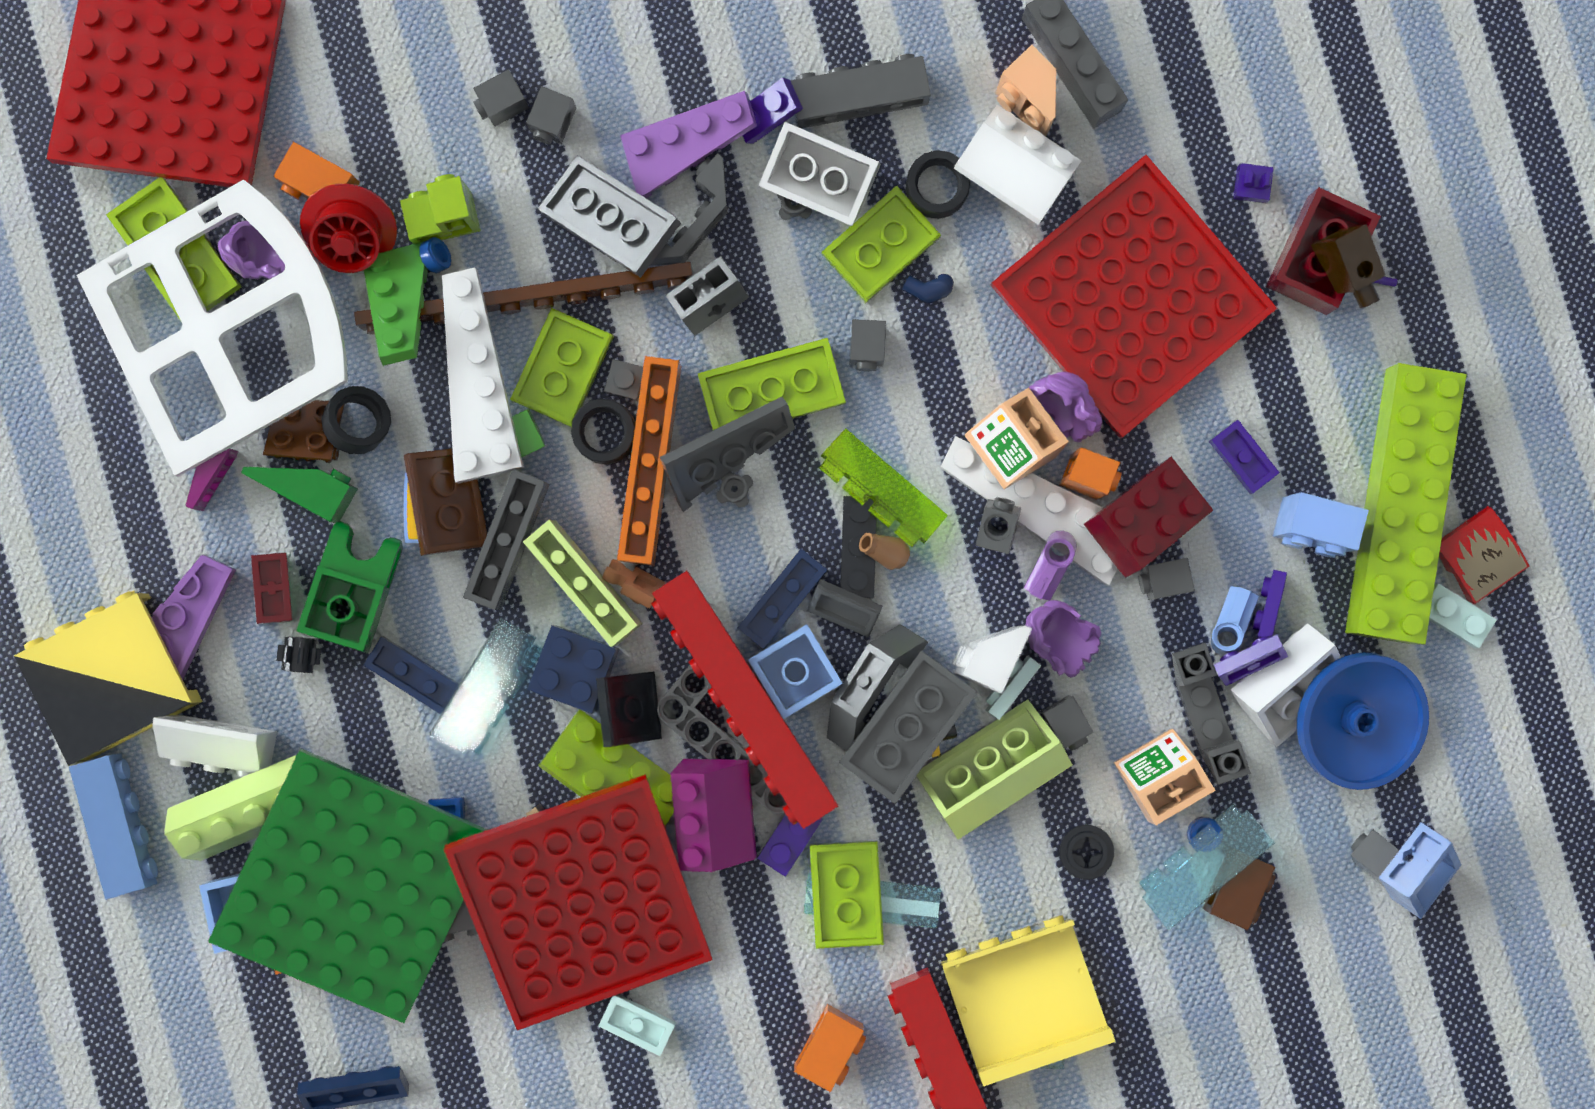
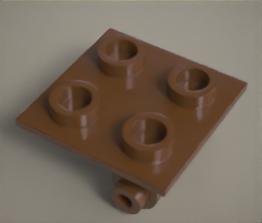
(302, 435)

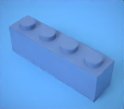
(114, 825)

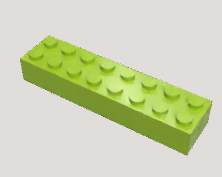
(1406, 504)

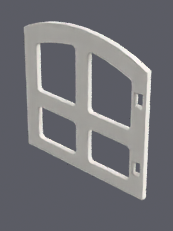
(205, 331)

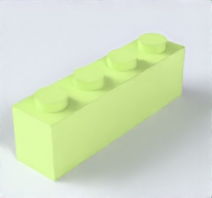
(582, 582)

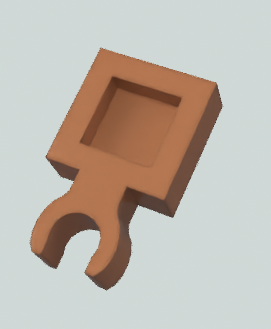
(635, 584)

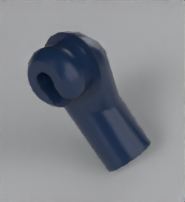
(929, 291)

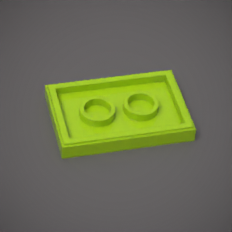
(881, 244)
(561, 367)
(846, 894)

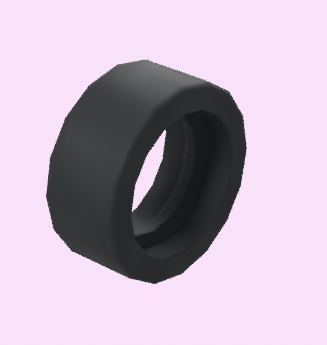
(928, 209)
(364, 397)
(581, 419)

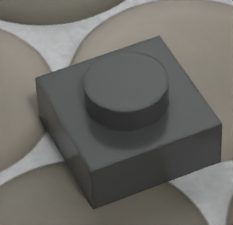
(624, 380)

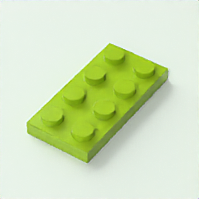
(152, 209)
(799, 374)
(587, 766)

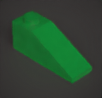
(313, 489)

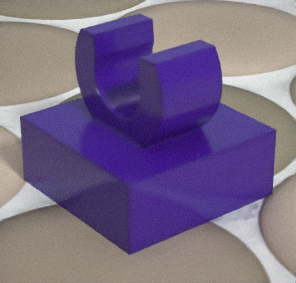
(1253, 183)

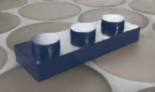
(782, 598)
(411, 674)
(353, 1088)

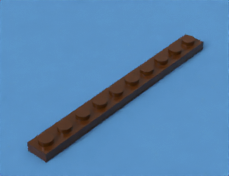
(544, 295)

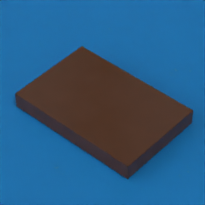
(445, 512)

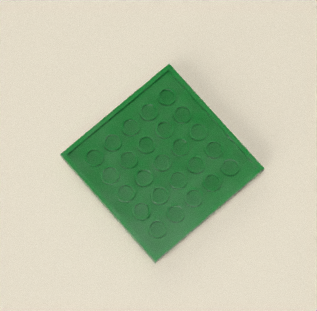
(347, 887)

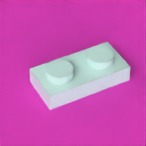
(1460, 617)
(1019, 678)
(637, 1024)

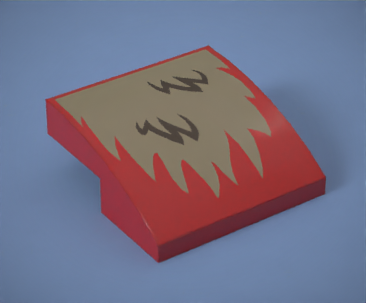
(1481, 555)

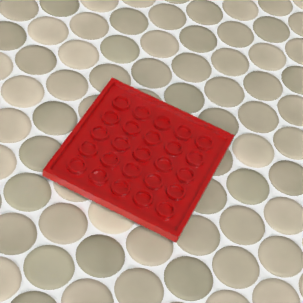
(167, 88)
(1133, 295)
(579, 902)

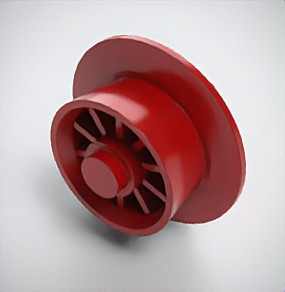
(347, 227)

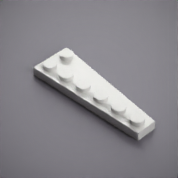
(479, 406)
(1043, 504)

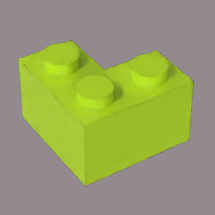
(441, 211)

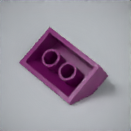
(713, 814)

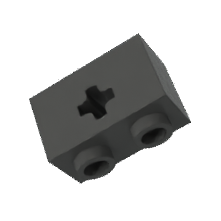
(707, 296)

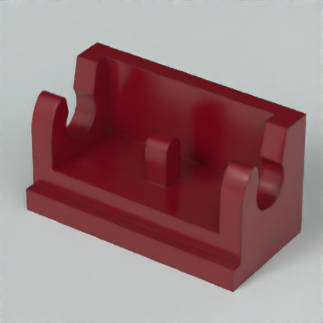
(271, 588)

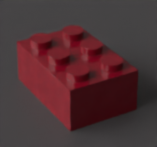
(1298, 269)
(1148, 517)

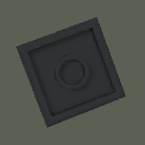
(628, 709)

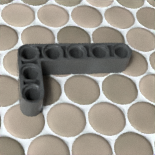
(716, 736)

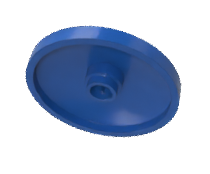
(1363, 721)

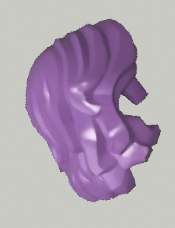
(249, 253)
(1069, 404)
(1062, 637)

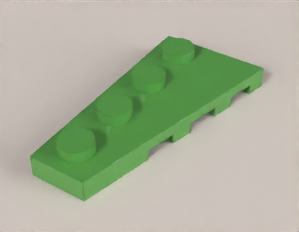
(396, 301)

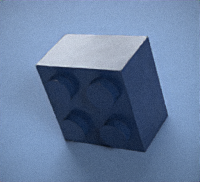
(570, 668)

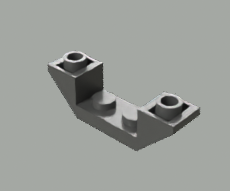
(712, 182)
(868, 680)
(1206, 716)

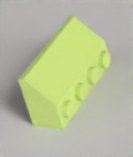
(994, 769)
(225, 814)

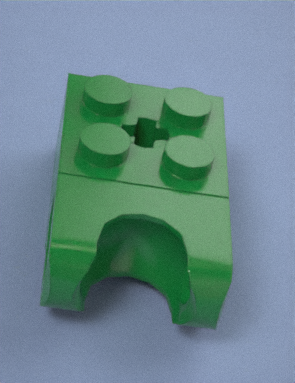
(344, 579)

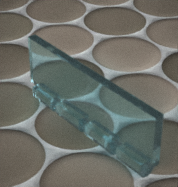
(479, 692)
(1213, 865)

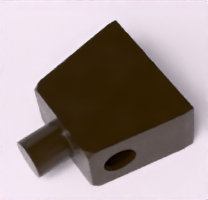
(1351, 263)

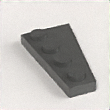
(710, 457)

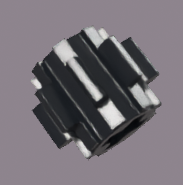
(298, 654)

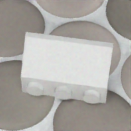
(1017, 164)
(819, 174)
(992, 657)
(1275, 693)
(213, 744)

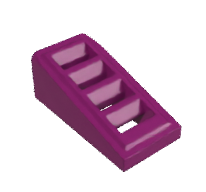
(208, 478)

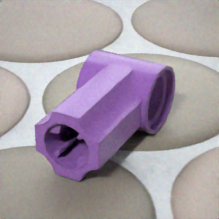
(1051, 567)

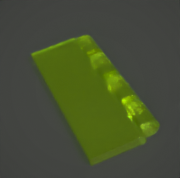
(875, 479)

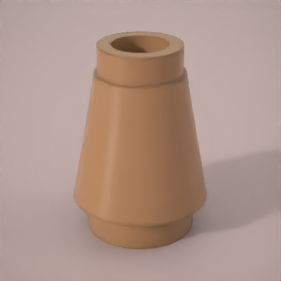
(886, 550)

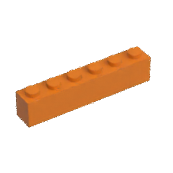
(646, 472)

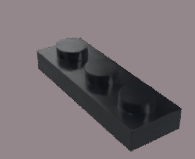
(856, 566)

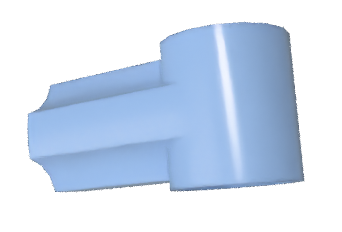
(1234, 618)

